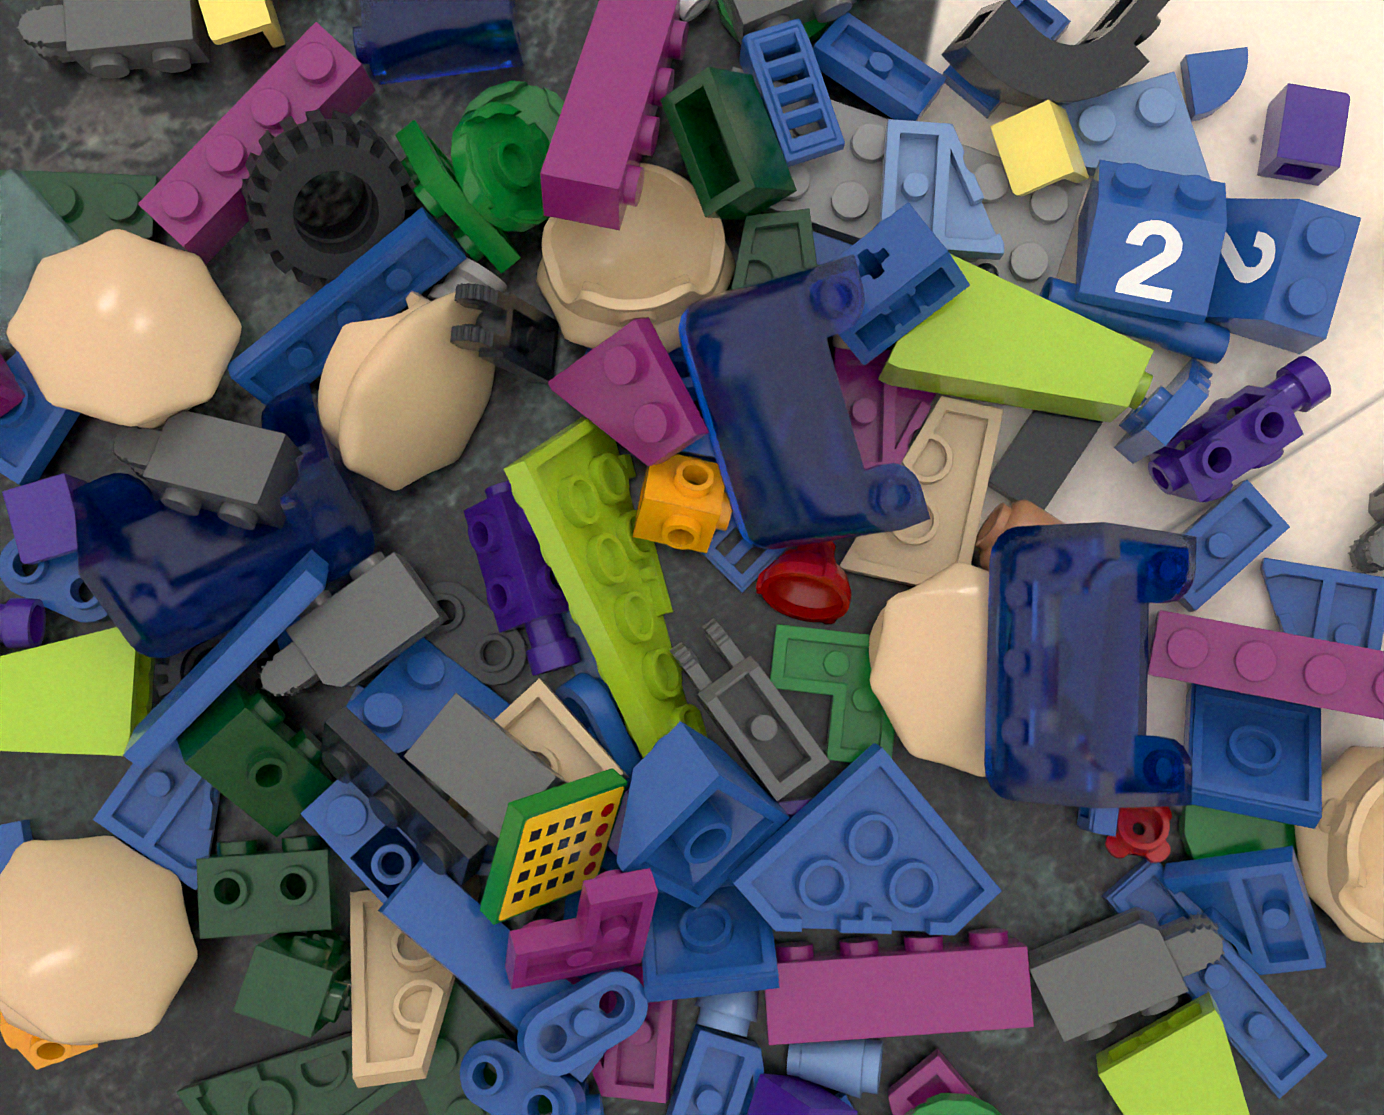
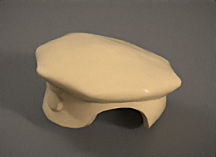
(648, 269)
(125, 330)
(402, 394)
(933, 666)
(1346, 849)
(90, 940)

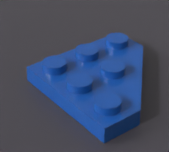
(866, 861)

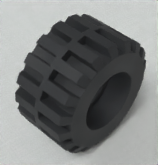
(299, 156)

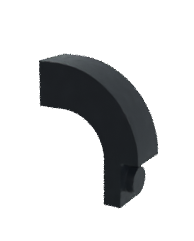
(1023, 67)

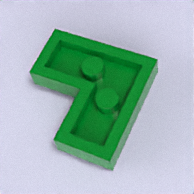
(442, 194)
(840, 667)

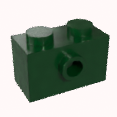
(728, 144)
(256, 757)

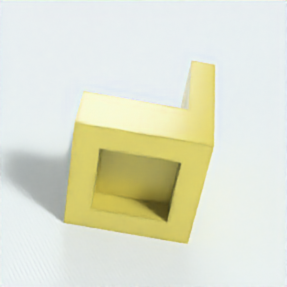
(241, 18)
(1038, 148)

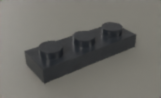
(402, 797)

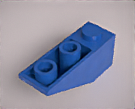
(363, 842)

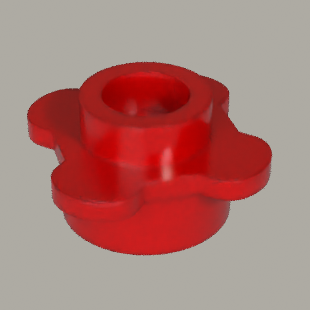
(1151, 843)

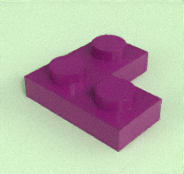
(605, 935)

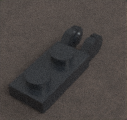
(508, 332)

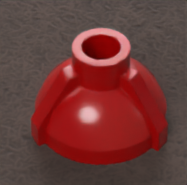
(807, 584)

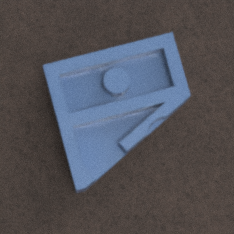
(1140, 126)
(928, 170)

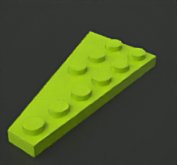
(614, 583)

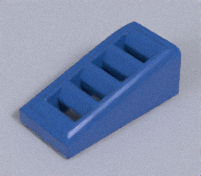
(786, 52)

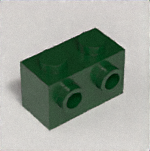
(271, 889)
(298, 981)

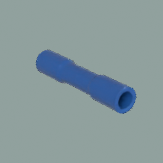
(1201, 342)

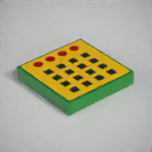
(552, 844)

